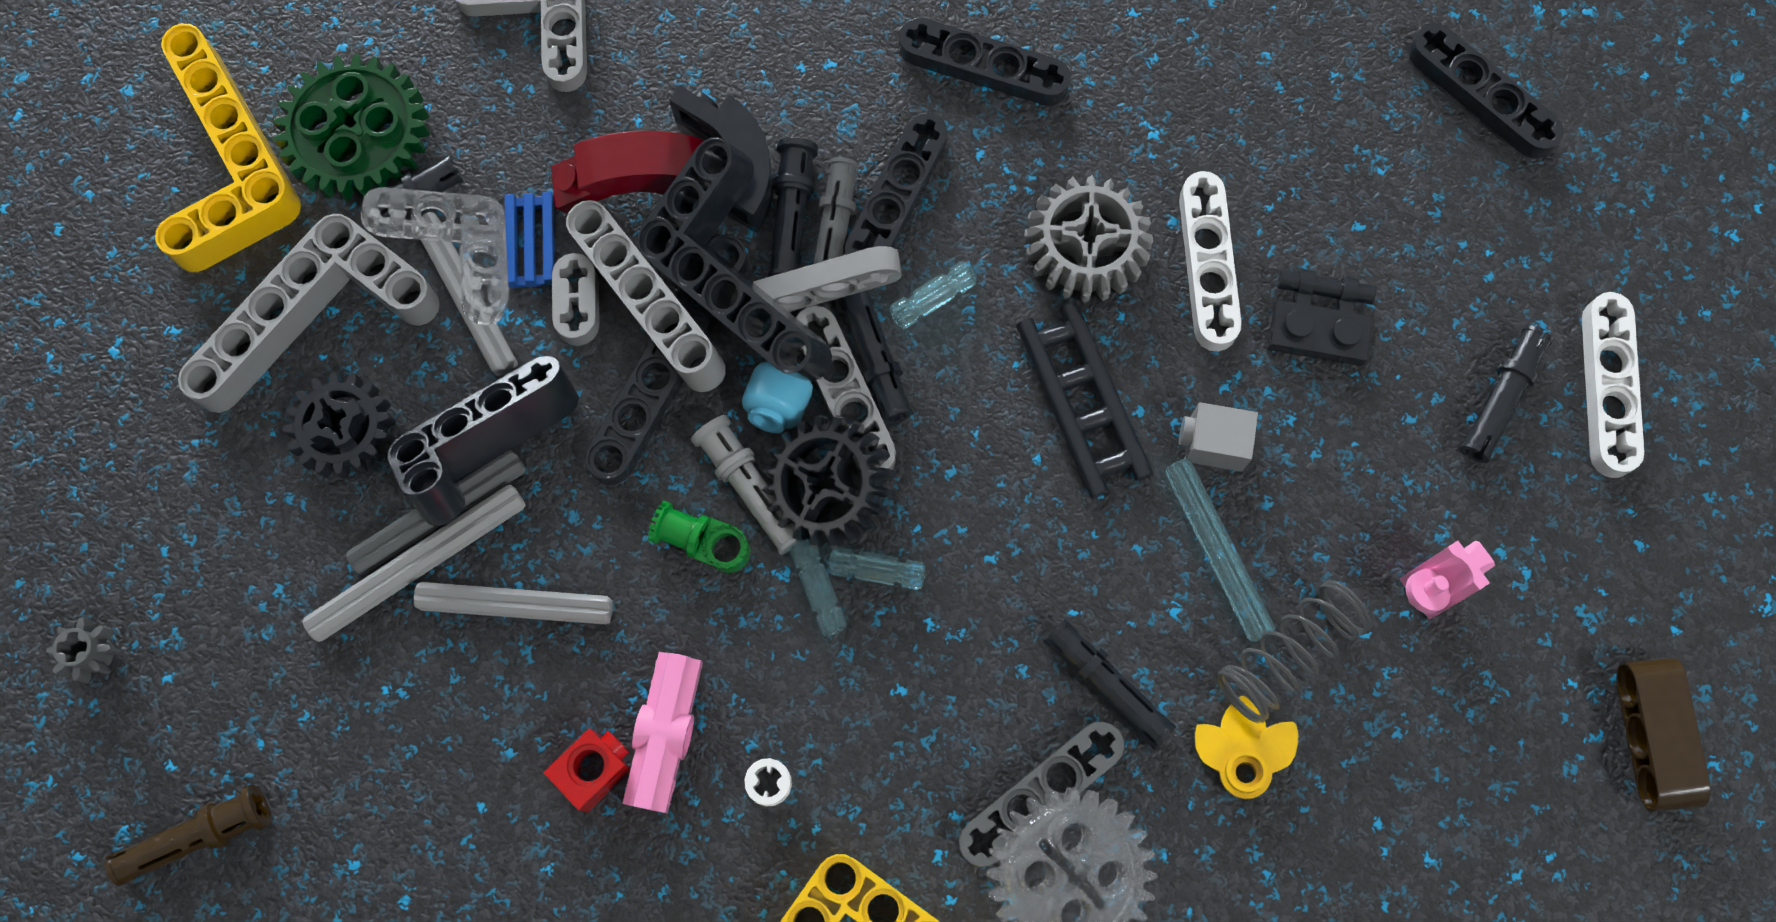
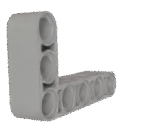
(301, 305)

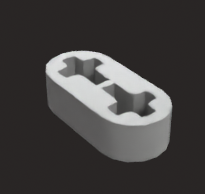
(564, 299)

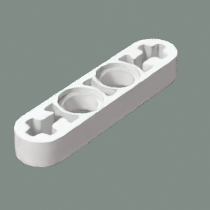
(1215, 260)
(1622, 385)

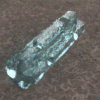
(933, 295)
(877, 568)
(818, 588)

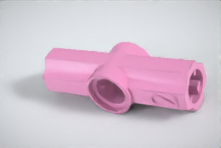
(663, 732)

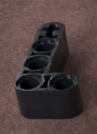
(475, 432)

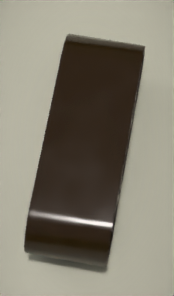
(1663, 735)

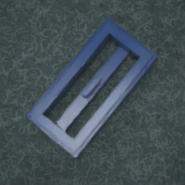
(529, 204)

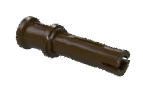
(210, 827)

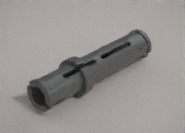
(836, 209)

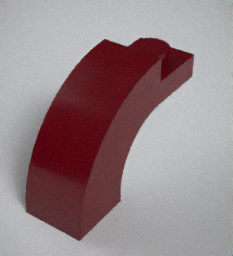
(621, 165)

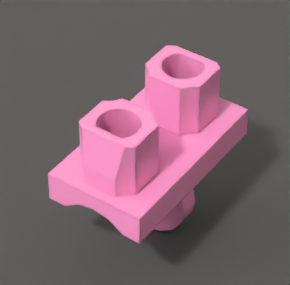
(1447, 578)

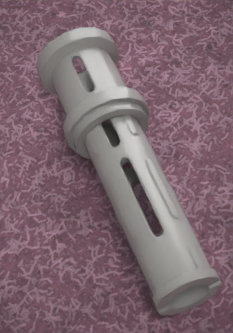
(736, 465)

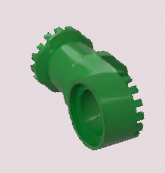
(697, 536)

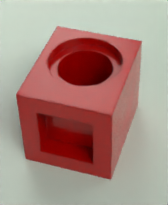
(566, 770)

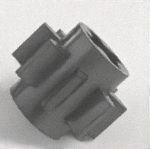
(69, 646)

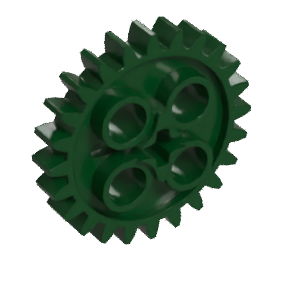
(327, 100)

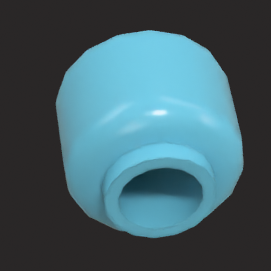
(775, 398)

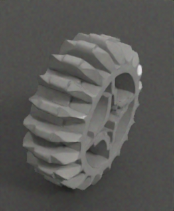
(1125, 235)

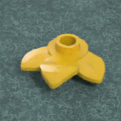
(1247, 743)

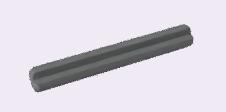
(414, 527)

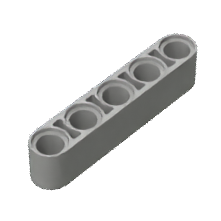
(653, 312)

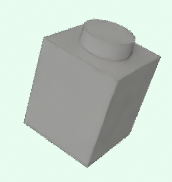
(1219, 436)

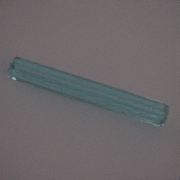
(1219, 549)

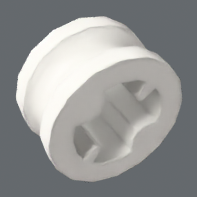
(752, 781)

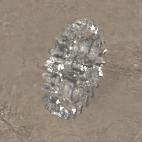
(1102, 840)

